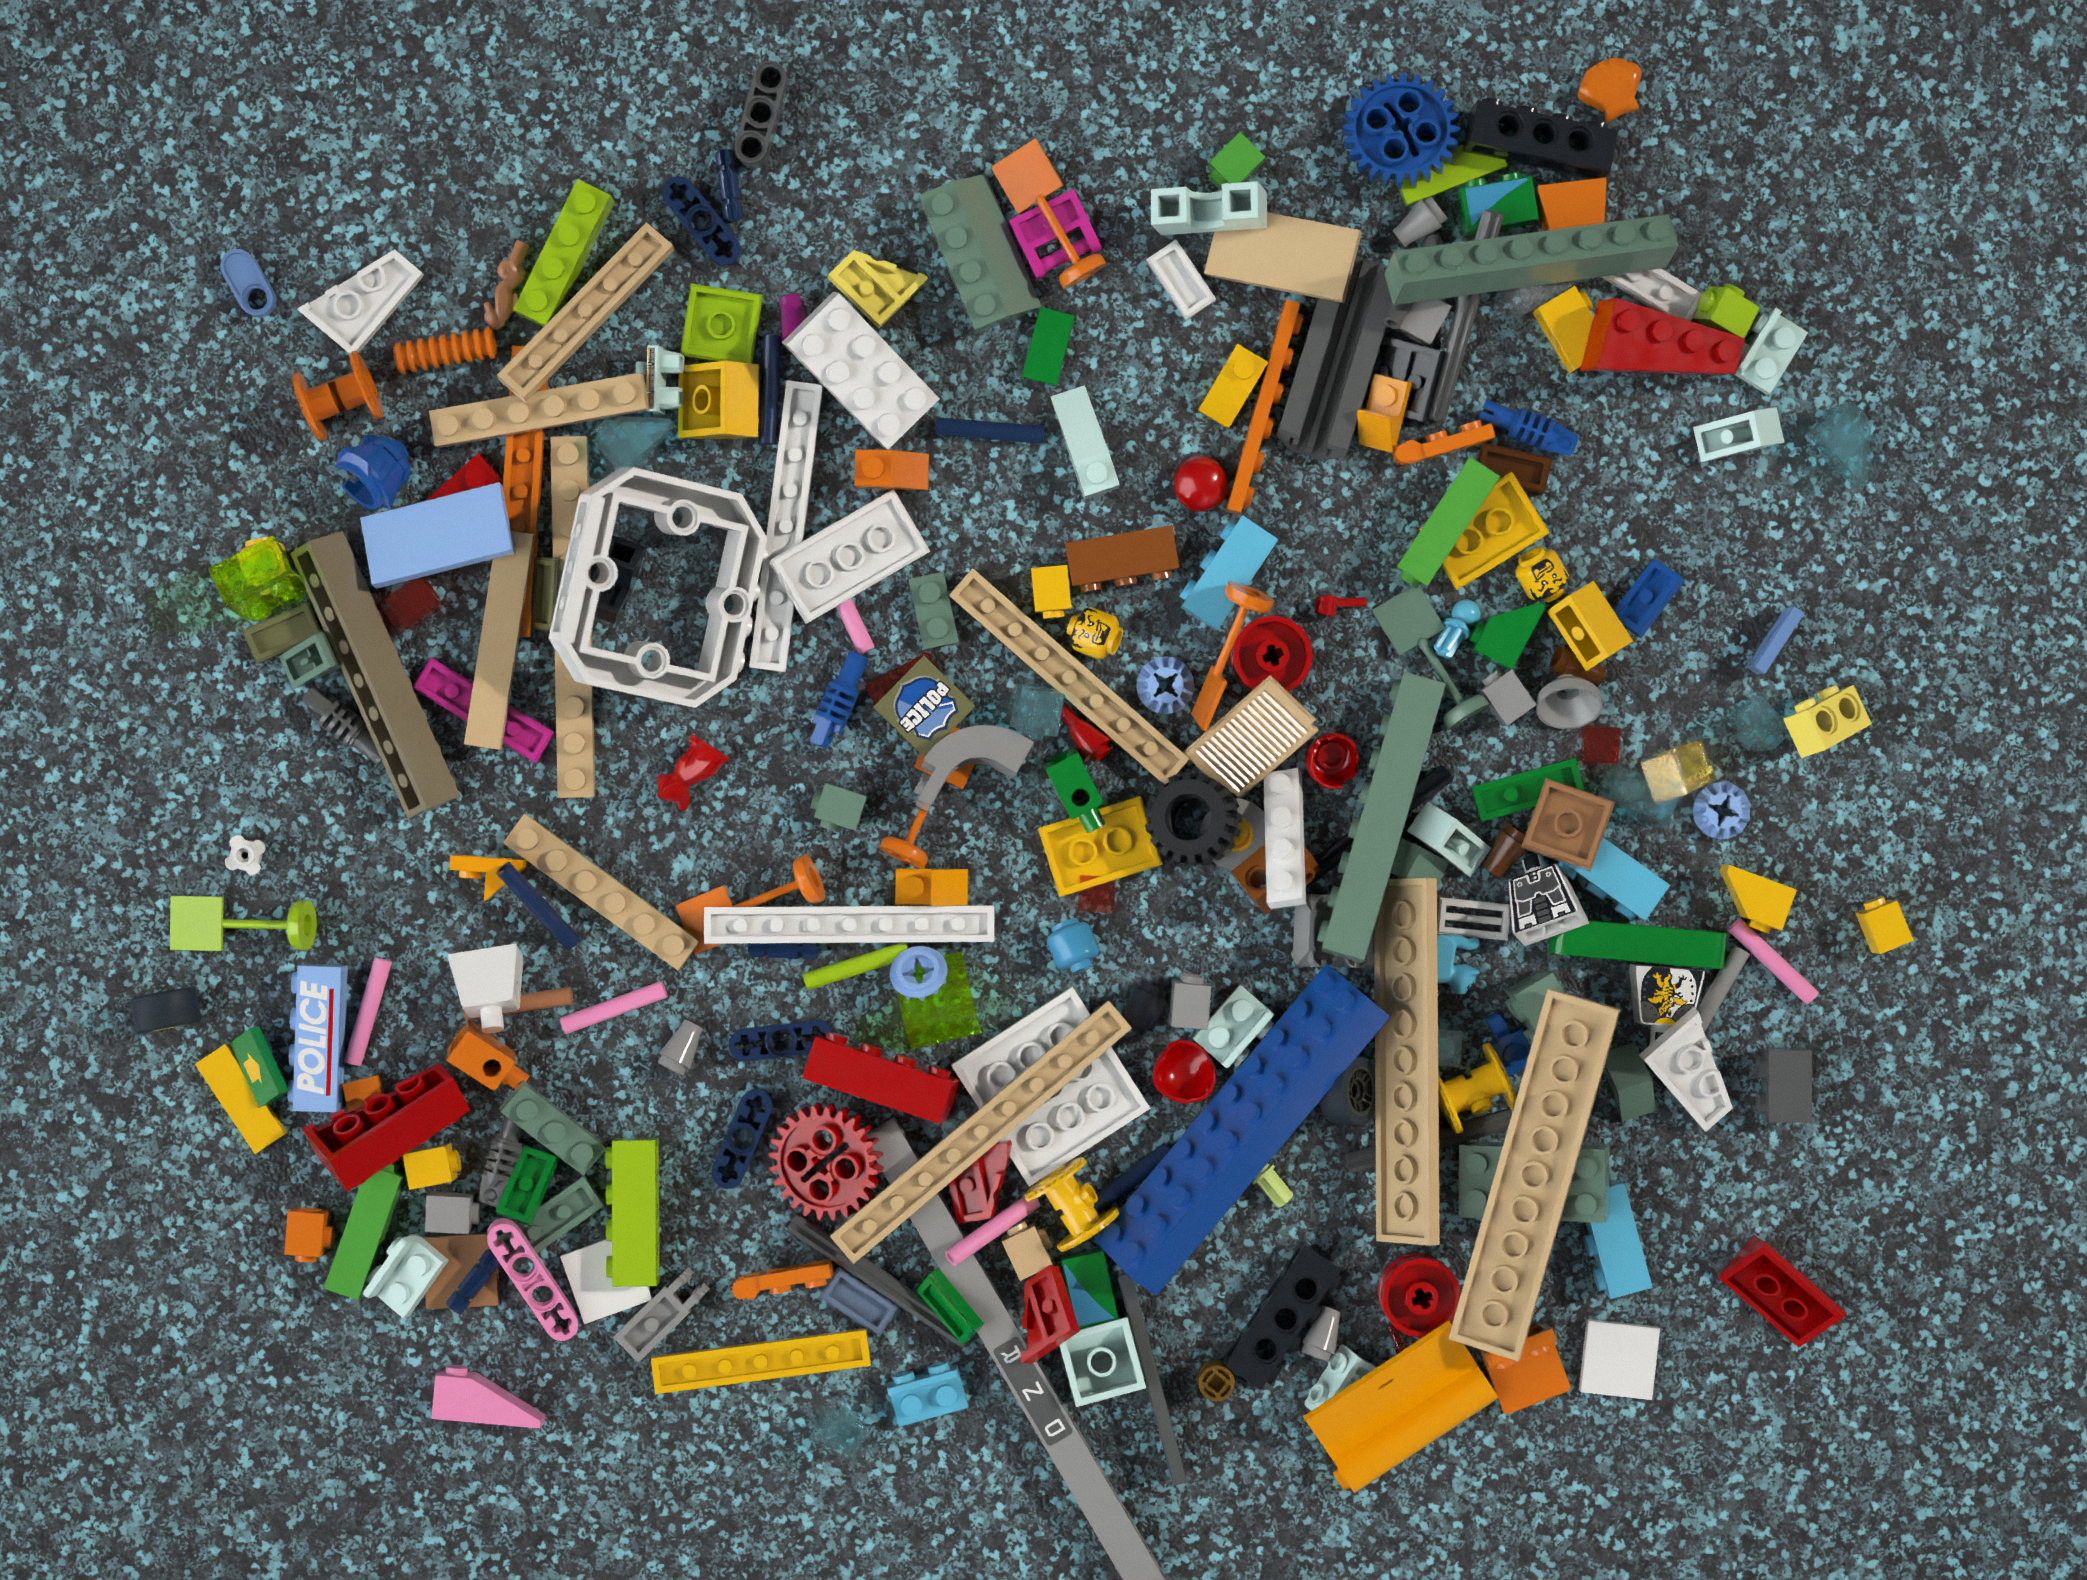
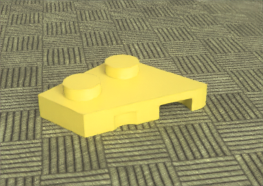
(875, 286)

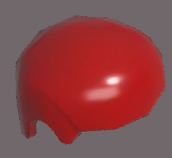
(1200, 483)
(1332, 760)

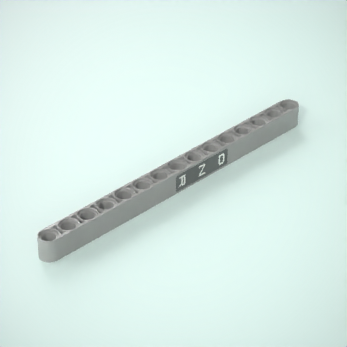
(1026, 1381)

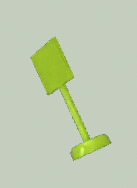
(199, 923)

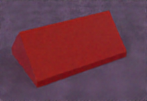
(1780, 1292)

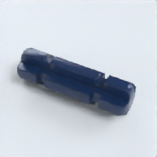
(729, 185)
(784, 950)
(473, 1282)

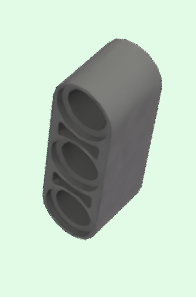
(759, 97)

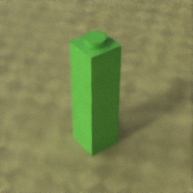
(1447, 523)
(365, 1232)

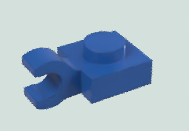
(1509, 1046)

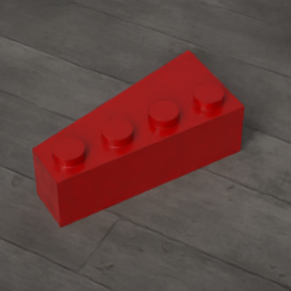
(1653, 342)
(882, 1078)
(386, 1126)

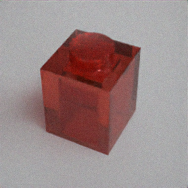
(413, 604)

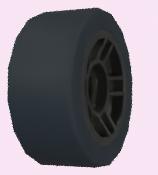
(1352, 1095)

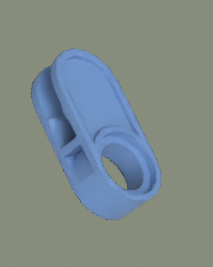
(244, 277)

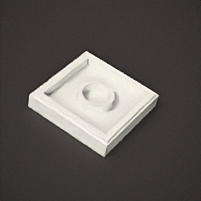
(592, 1288)
(1619, 1359)

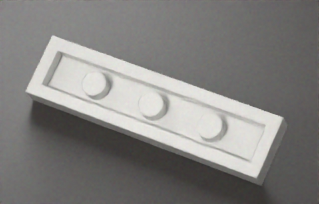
(1284, 839)

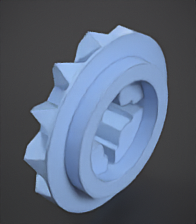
(1164, 702)
(1707, 819)
(905, 967)

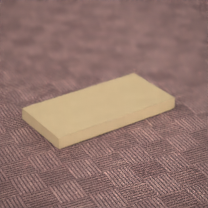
(1287, 257)

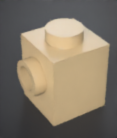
(1027, 1248)

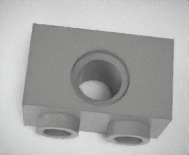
(1189, 1002)

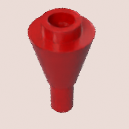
(1088, 740)

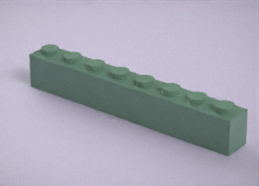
(1530, 259)
(1382, 818)

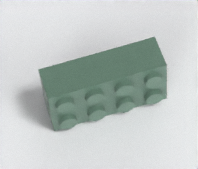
(1586, 1196)

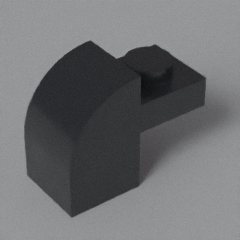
(628, 561)

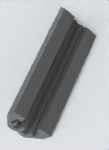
(1336, 366)

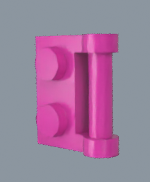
(1034, 232)

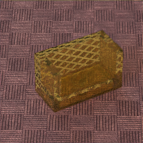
(1678, 771)

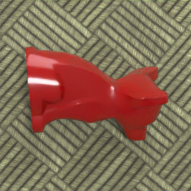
(693, 767)

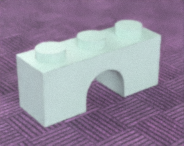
(1233, 208)

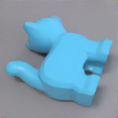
(1461, 976)

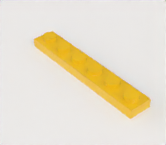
(760, 1361)

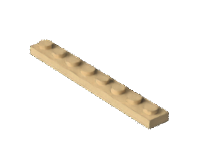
(1068, 676)

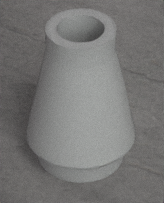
(1420, 221)
(681, 1048)
(1322, 1335)

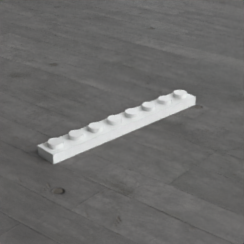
(786, 521)
(848, 924)

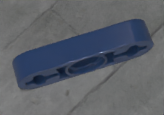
(677, 207)
(753, 1034)
(744, 1110)

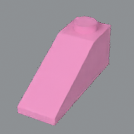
(476, 1399)

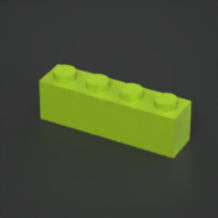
(564, 253)
(634, 1212)

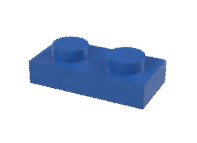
(1648, 597)

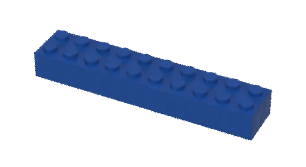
(1241, 1129)

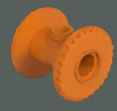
(337, 396)

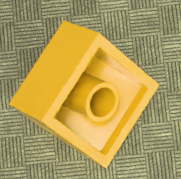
(719, 401)

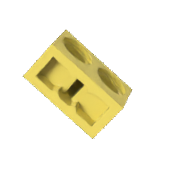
(1826, 721)

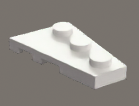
(364, 302)
(1688, 1070)

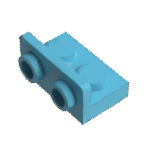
(927, 1393)

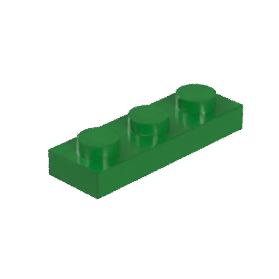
(1522, 789)

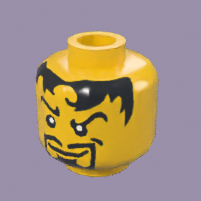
(1542, 574)
(1095, 633)

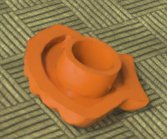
(1611, 87)

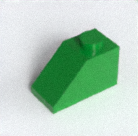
(1505, 635)

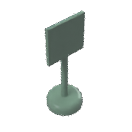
(1410, 622)

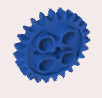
(1431, 117)

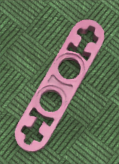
(529, 1281)

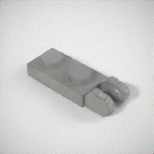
(658, 1317)

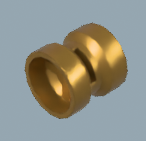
(1213, 1374)

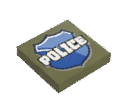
(924, 706)

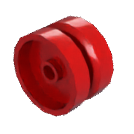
(1274, 634)
(1397, 1289)

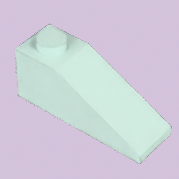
(1085, 442)

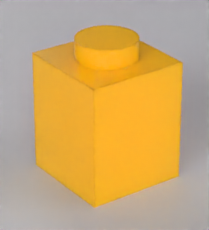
(1051, 591)
(1883, 925)
(431, 1165)

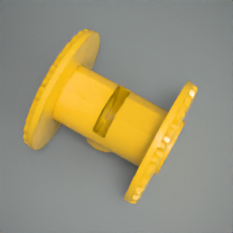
(1477, 1091)
(1074, 1201)

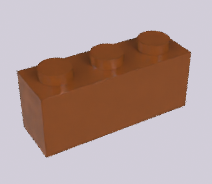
(1122, 558)

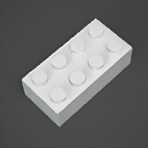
(860, 370)

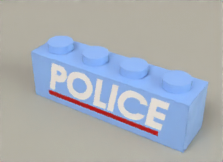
(319, 1037)

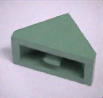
(309, 660)
(1417, 862)
(1629, 1082)

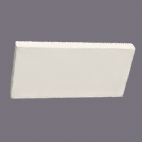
(849, 556)

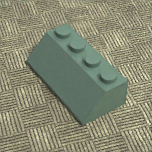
(979, 252)

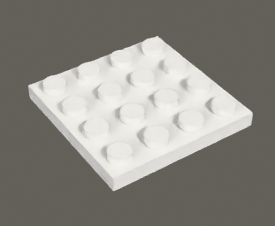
(1078, 1114)

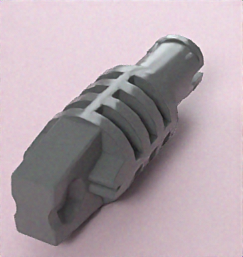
(342, 723)
(500, 1162)

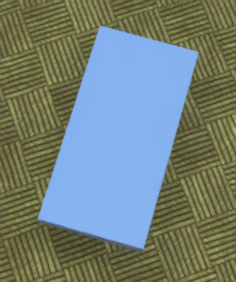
(437, 535)

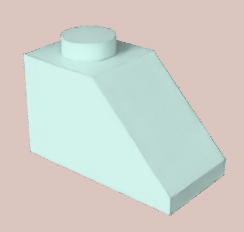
(1738, 434)
(1449, 839)

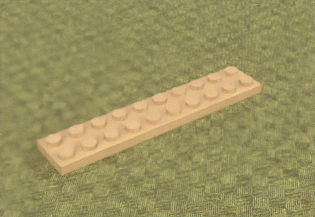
(1407, 1064)
(1534, 1174)

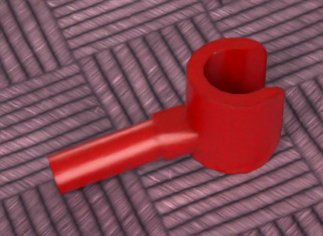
(1327, 604)

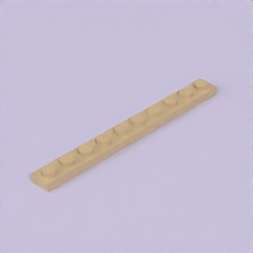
(573, 698)
(980, 1132)

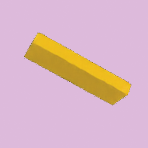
(225, 1077)

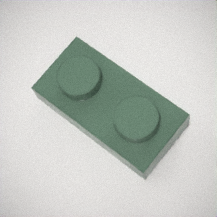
(933, 610)

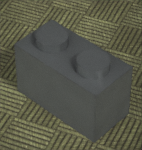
(1784, 1085)

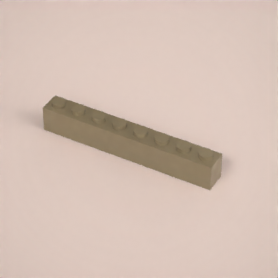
(375, 674)

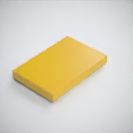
(1495, 533)
(1109, 852)

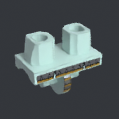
(659, 364)

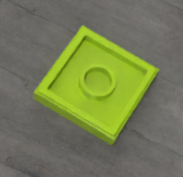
(721, 324)

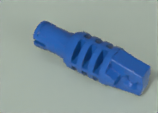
(1530, 428)
(838, 700)

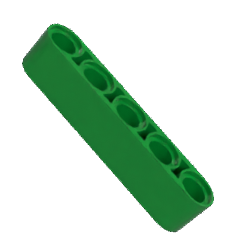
(1643, 944)

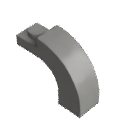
(978, 744)

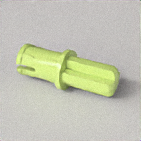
(1273, 1186)

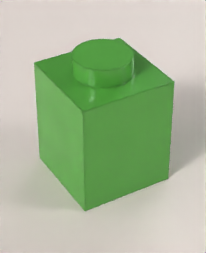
(1235, 162)

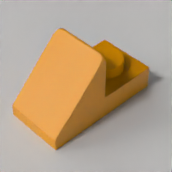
(1384, 413)
(473, 866)
(931, 887)

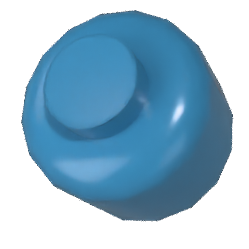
(1073, 945)

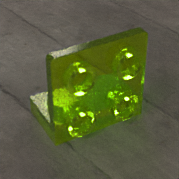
(257, 580)
(943, 1015)

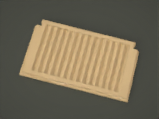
(1253, 738)

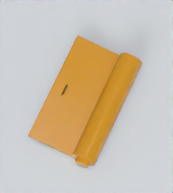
(1400, 1408)

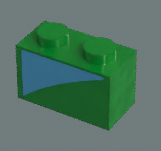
(1509, 196)
(1089, 1287)

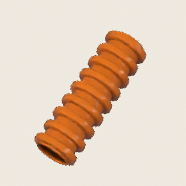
(445, 350)

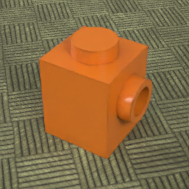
(308, 1233)

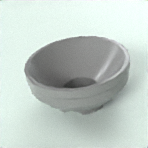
(1571, 708)

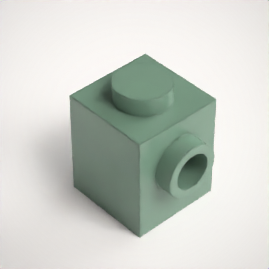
(838, 807)

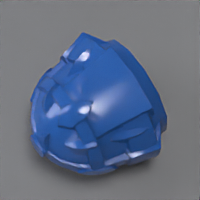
(381, 470)

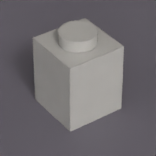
(1424, 321)
(1506, 696)
(451, 1212)

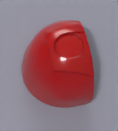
(1184, 1072)

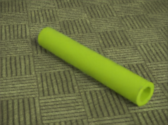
(853, 966)

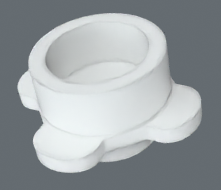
(254, 850)

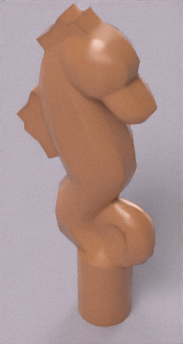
(505, 299)

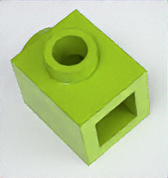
(1726, 310)

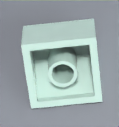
(1102, 1362)

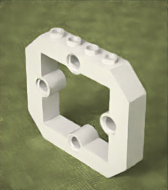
(738, 576)

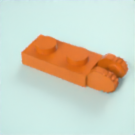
(1440, 444)
(780, 1279)

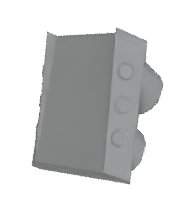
(1307, 924)

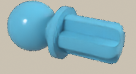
(1464, 615)

